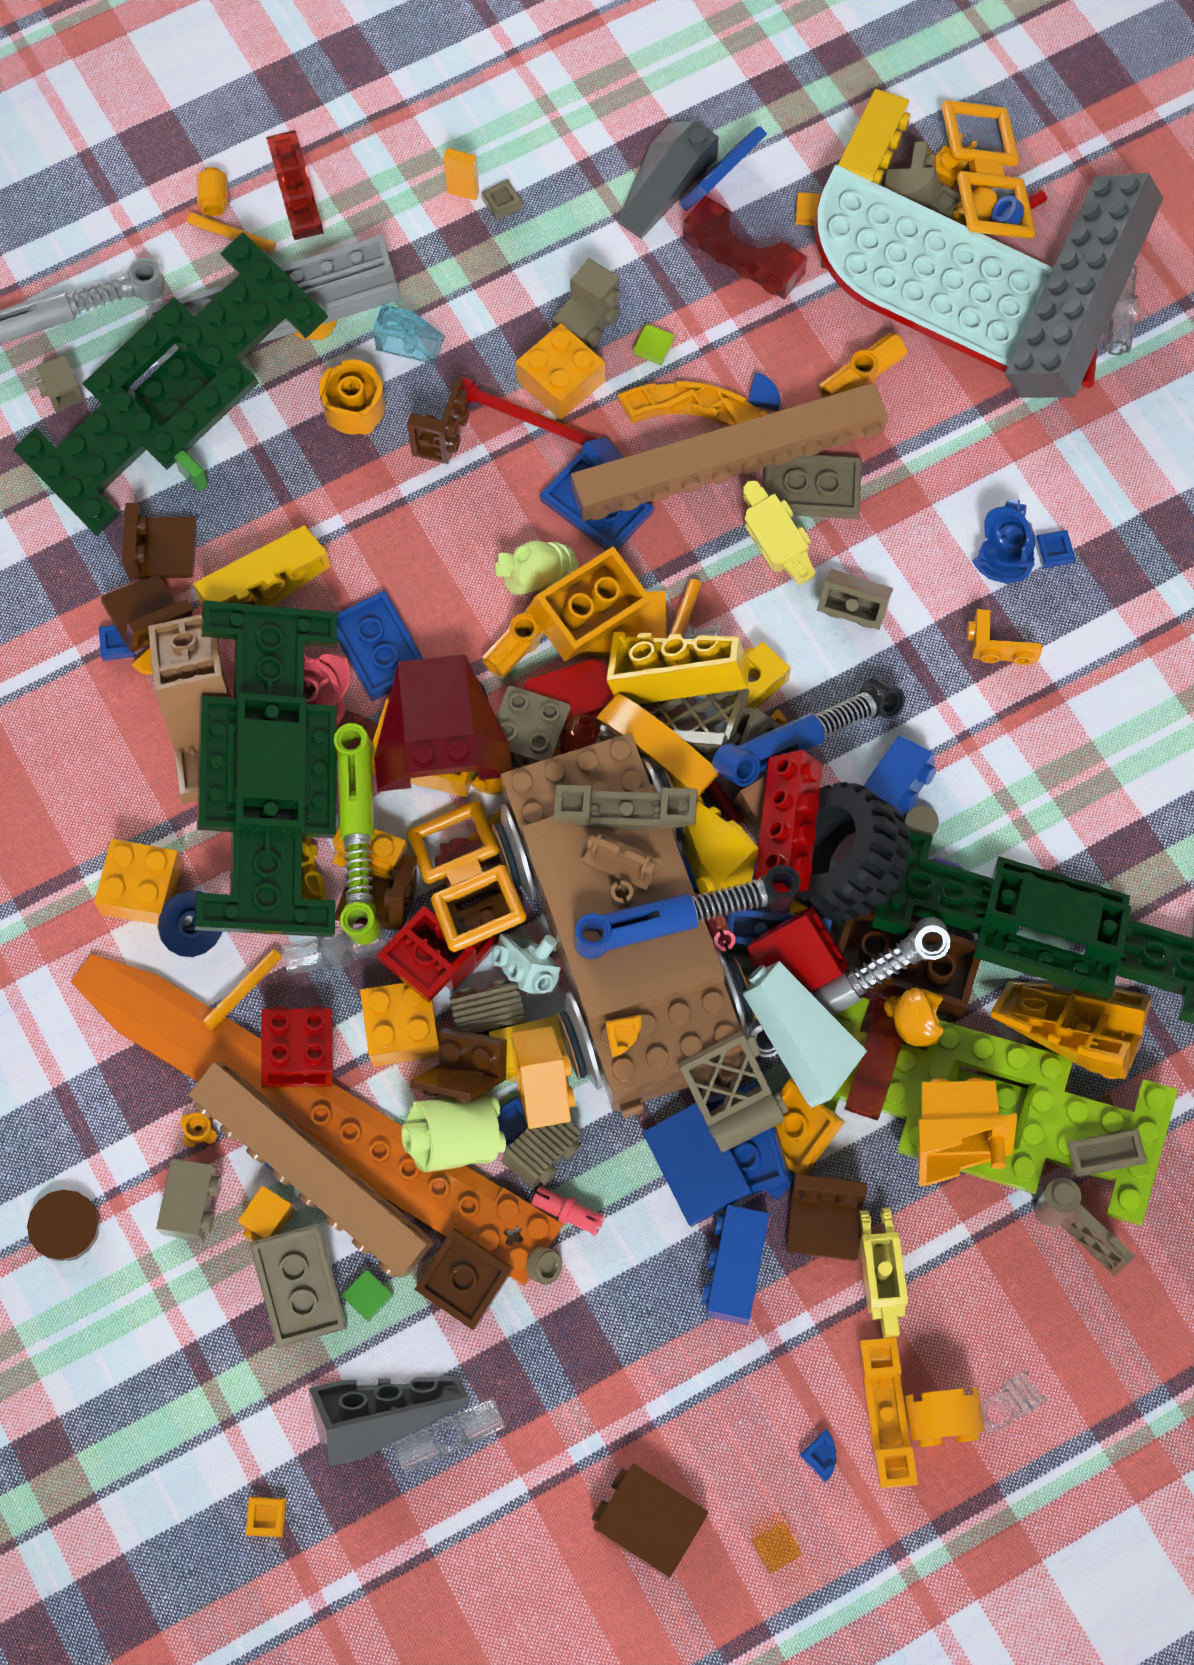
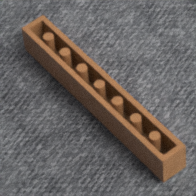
(311, 1169)

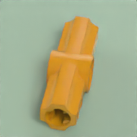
(875, 359)
(511, 647)

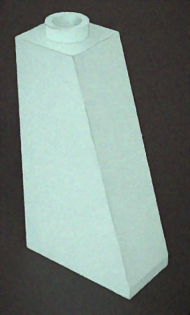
(803, 1032)

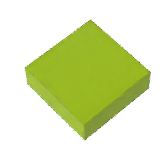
(653, 344)

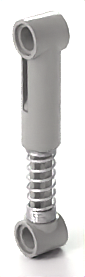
(62, 306)
(849, 987)

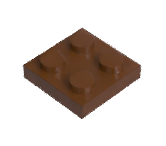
(464, 1279)

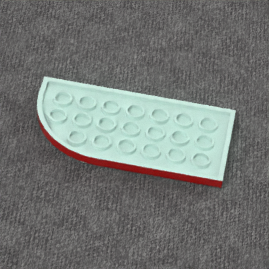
(926, 268)

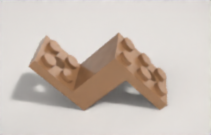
(180, 680)

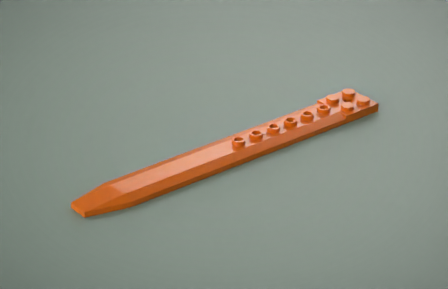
(366, 1141)

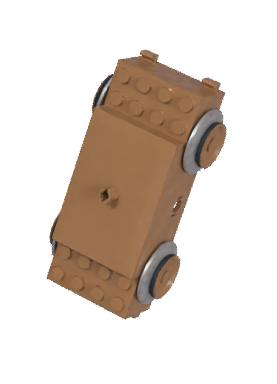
(675, 982)

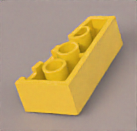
(876, 136)
(268, 572)
(675, 667)

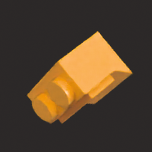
(385, 855)

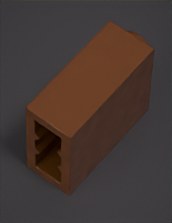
(649, 1520)

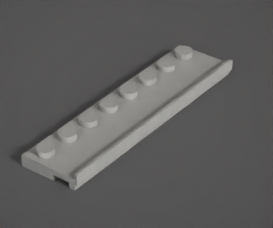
(337, 280)

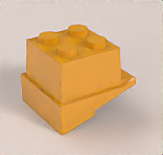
(961, 1129)

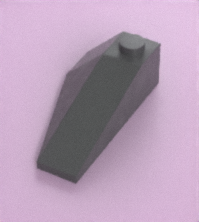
(667, 172)
(367, 1418)

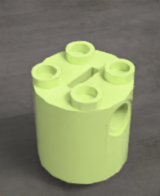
(453, 1133)

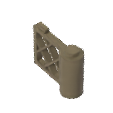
(750, 1111)
(1061, 1206)

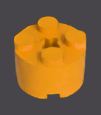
(352, 397)
(945, 1415)

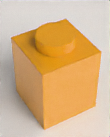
(265, 1215)

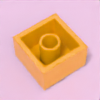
(560, 371)
(137, 881)
(398, 1025)
(542, 1077)

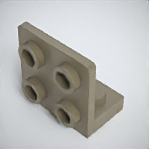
(531, 725)

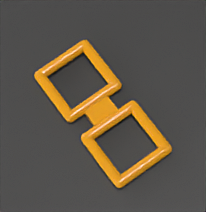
(987, 169)
(466, 876)

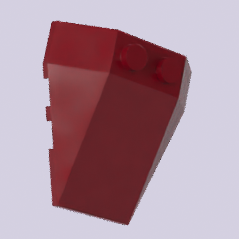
(438, 725)

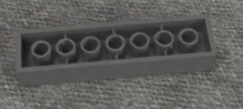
(1084, 286)

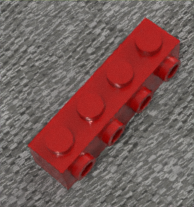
(789, 816)

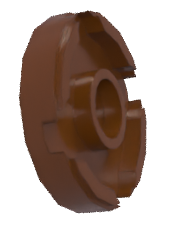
(63, 1225)

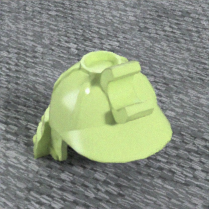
(535, 566)

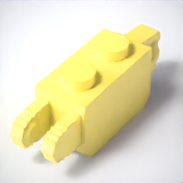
(776, 535)
(883, 1272)

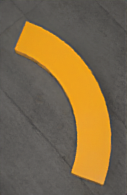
(687, 399)

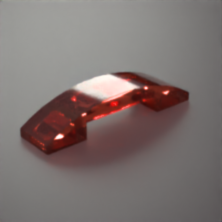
(876, 1066)

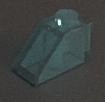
(407, 335)

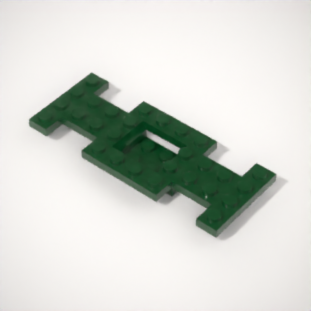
(182, 395)
(281, 770)
(1047, 904)

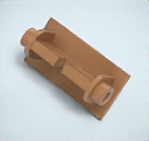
(620, 860)

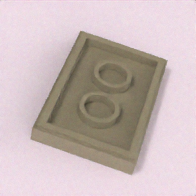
(818, 485)
(298, 1285)

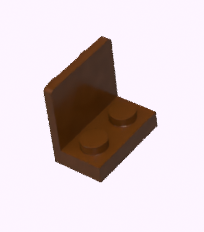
(439, 438)
(157, 545)
(140, 606)
(390, 897)
(466, 1066)
(825, 1217)

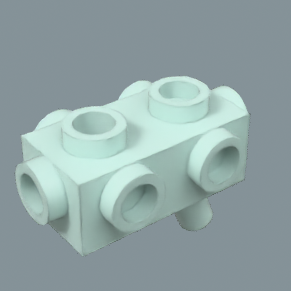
(527, 962)

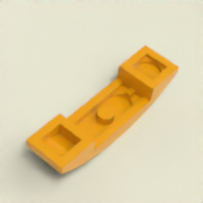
(658, 743)
(887, 1413)

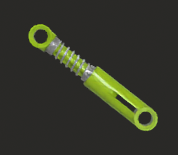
(356, 830)

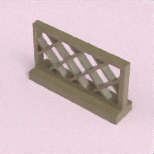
(699, 737)

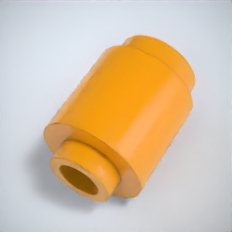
(212, 191)
(984, 200)

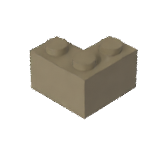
(592, 303)

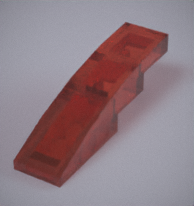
(294, 185)

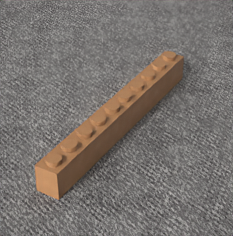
(728, 452)

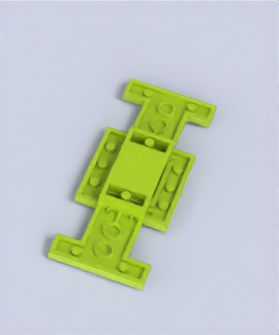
(1044, 1111)

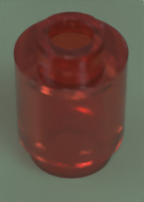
(579, 733)

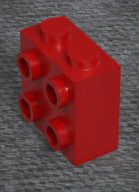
(803, 948)
(296, 1047)

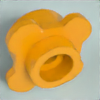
(190, 1122)

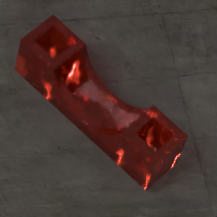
(773, 267)

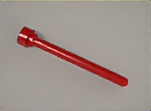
(523, 414)

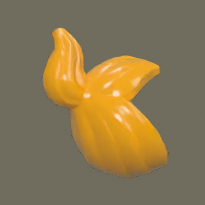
(916, 1016)

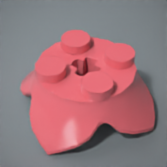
(328, 679)

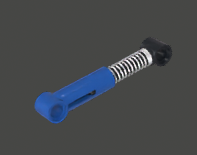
(744, 762)
(682, 912)

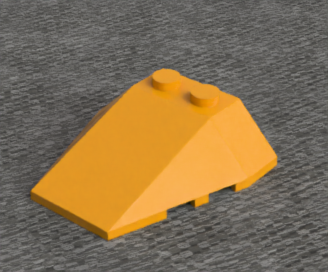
(1077, 1024)

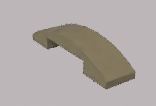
(625, 809)

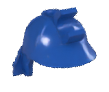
(1007, 545)

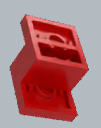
(423, 959)

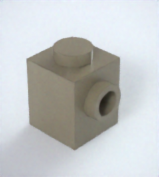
(59, 383)

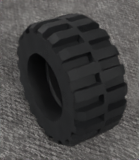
(872, 863)

